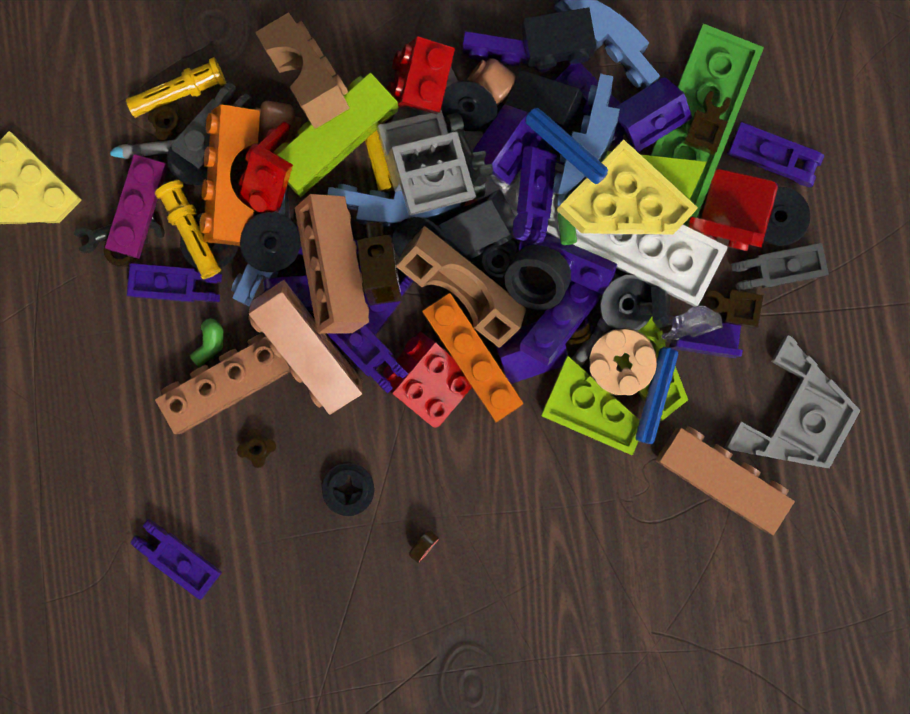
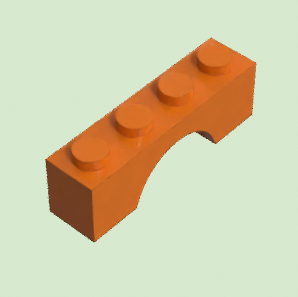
(230, 132)
(472, 357)

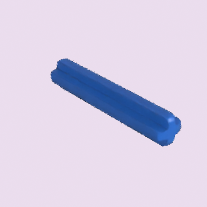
(566, 145)
(657, 396)

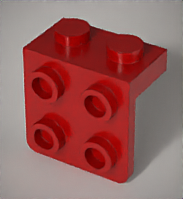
(421, 74)
(266, 173)
(736, 209)
(432, 381)

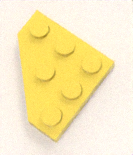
(30, 188)
(628, 200)

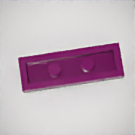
(136, 206)

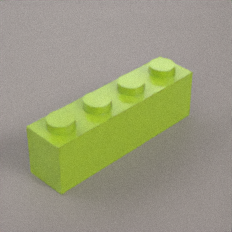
(323, 148)

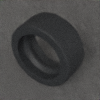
(529, 295)

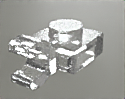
(693, 323)

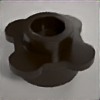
(158, 117)
(247, 448)

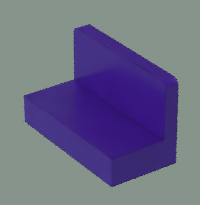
(653, 113)
(505, 143)
(719, 342)
(520, 365)

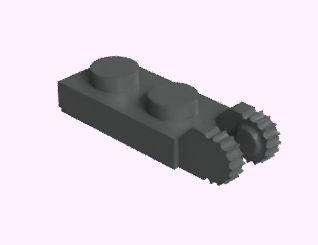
(195, 139)
(784, 267)

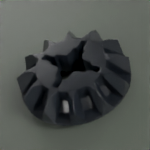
(336, 500)

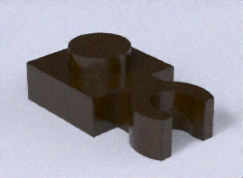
(707, 128)
(739, 307)

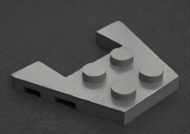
(812, 421)

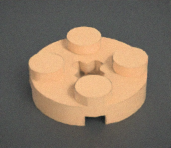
(641, 356)

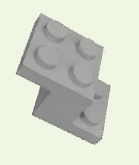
(426, 162)

